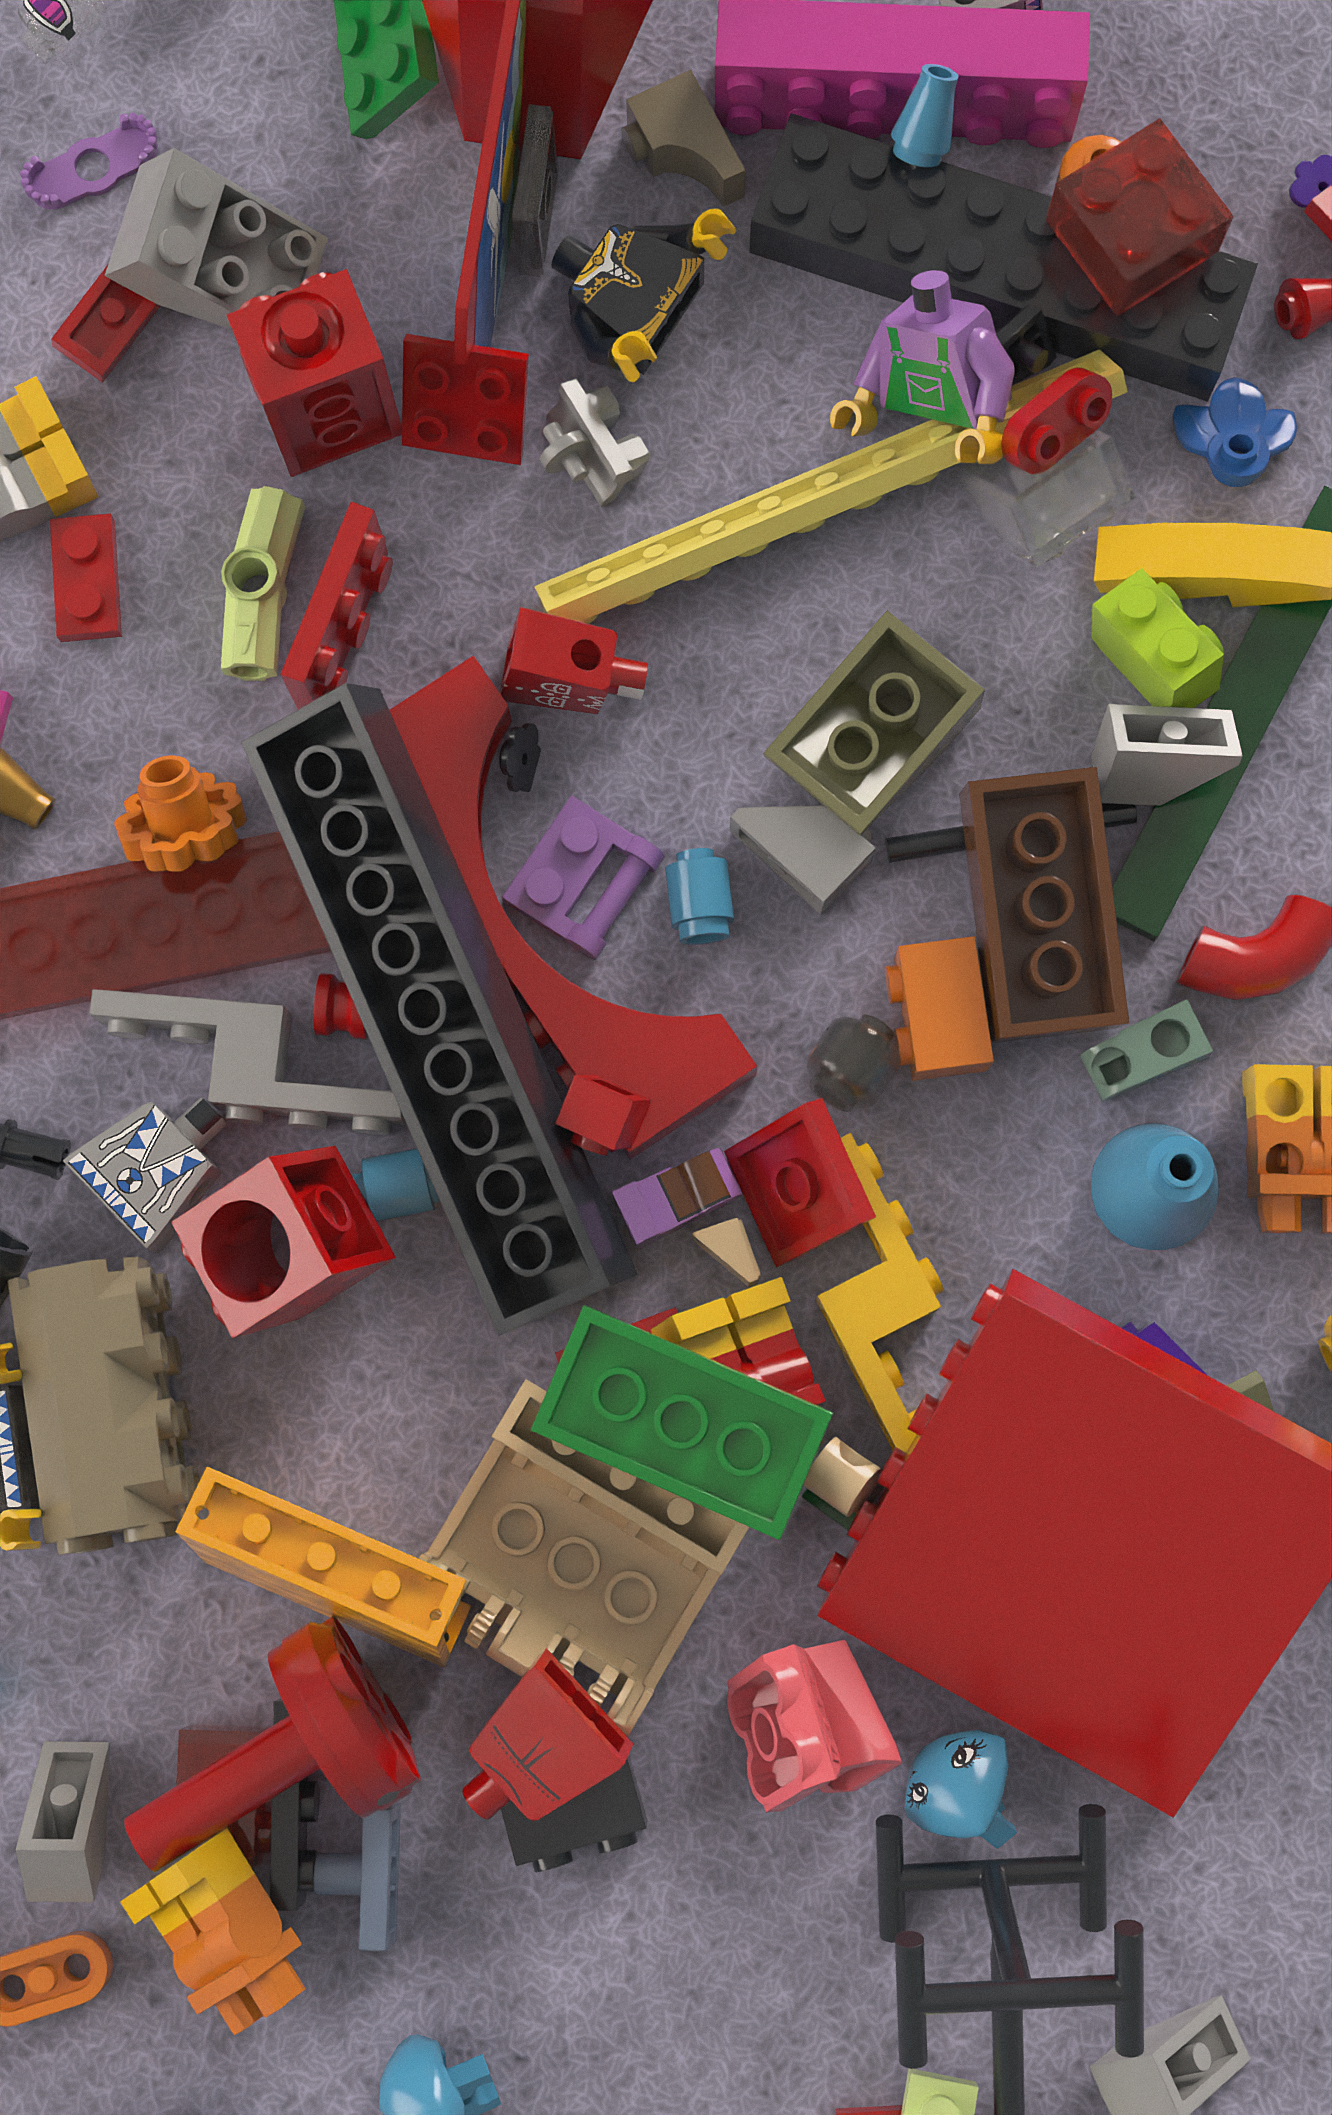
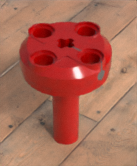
(334, 1724)

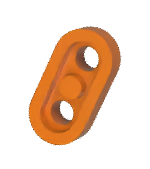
(48, 1979)

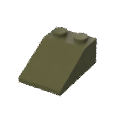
(876, 723)

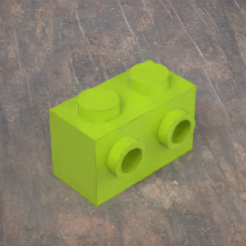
(1156, 643)

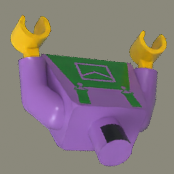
(939, 364)

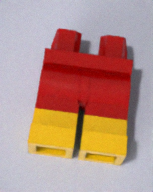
(748, 1335)

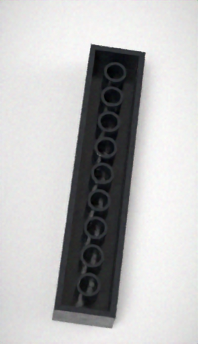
(437, 1007)

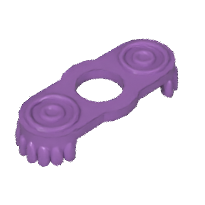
(57, 182)

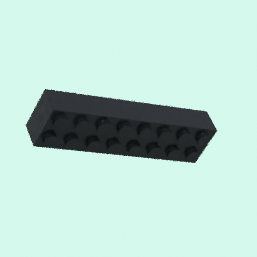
(876, 222)

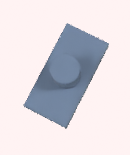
(368, 1875)

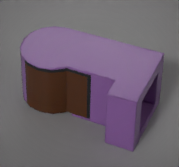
(676, 1197)

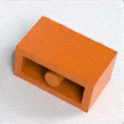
(940, 1008)

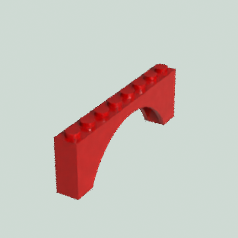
(673, 1060)

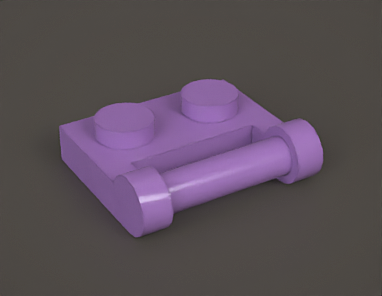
(566, 865)

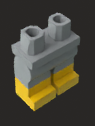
(37, 463)

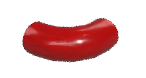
(1261, 962)

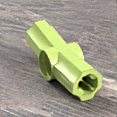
(254, 618)

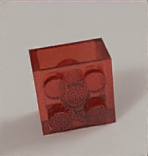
(1138, 216)

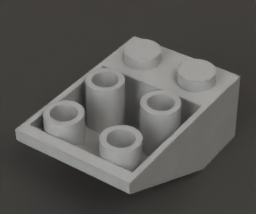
(207, 242)

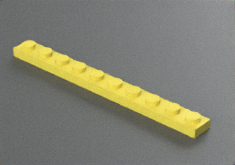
(782, 509)

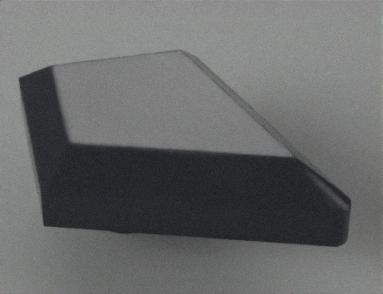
(1027, 342)

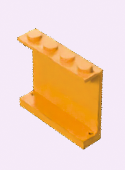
(325, 1566)

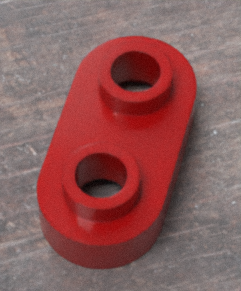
(1056, 420)

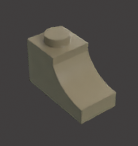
(681, 135)

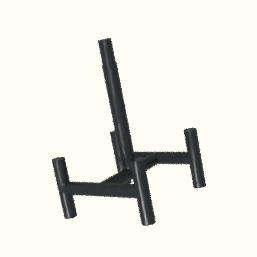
(1010, 1984)

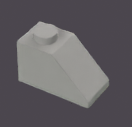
(1161, 751)
(805, 848)
(65, 1823)
(1180, 2063)

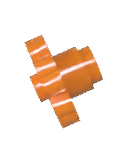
(179, 816)

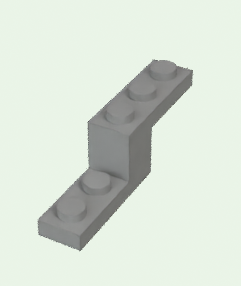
(247, 1060)

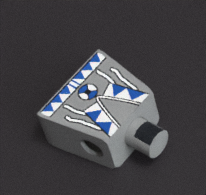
(151, 1168)

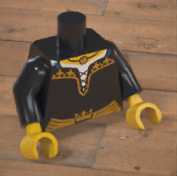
(637, 286)

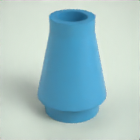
(926, 121)

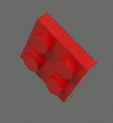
(799, 1183)

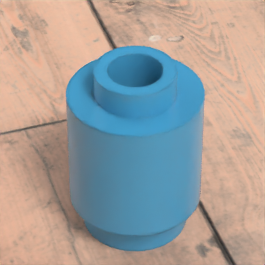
(699, 896)
(396, 1185)

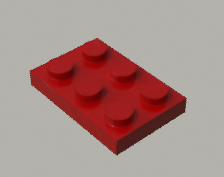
(338, 607)

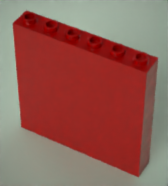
(1090, 1542)

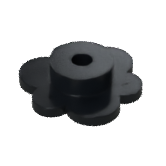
(520, 757)

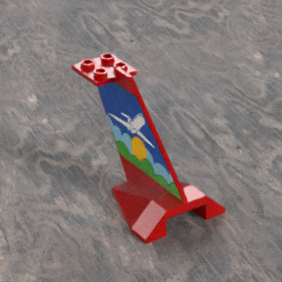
(496, 63)

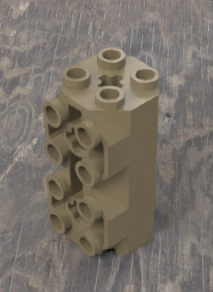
(102, 1403)

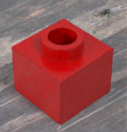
(601, 1114)

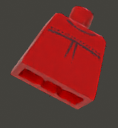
(543, 1745)

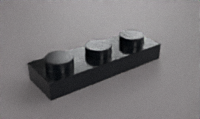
(290, 1860)

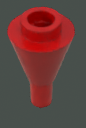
(1303, 305)

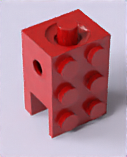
(317, 371)

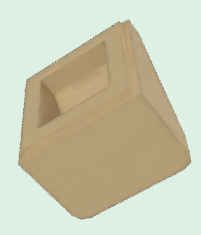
(731, 1248)

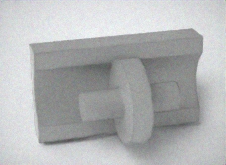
(586, 447)

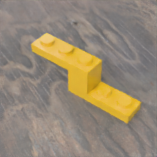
(881, 1301)

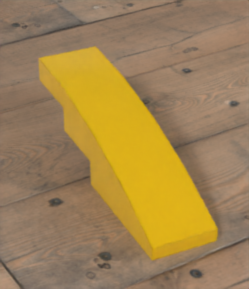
(1220, 559)

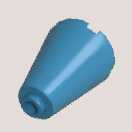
(1154, 1186)

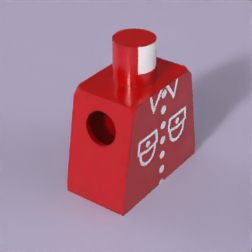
(546, 658)

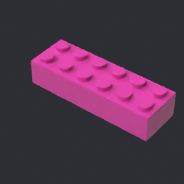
(860, 62)

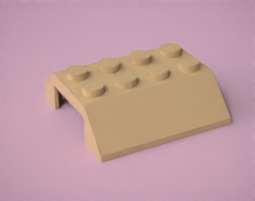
(579, 1561)

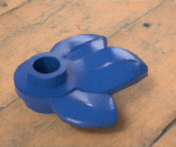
(1235, 423)

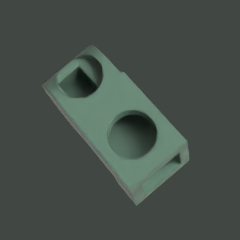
(1147, 1051)

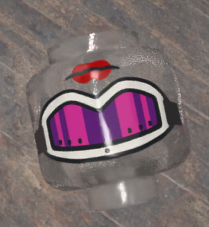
(62, 28)

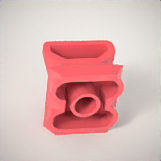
(808, 1724)

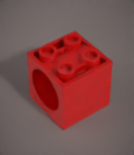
(328, 1233)

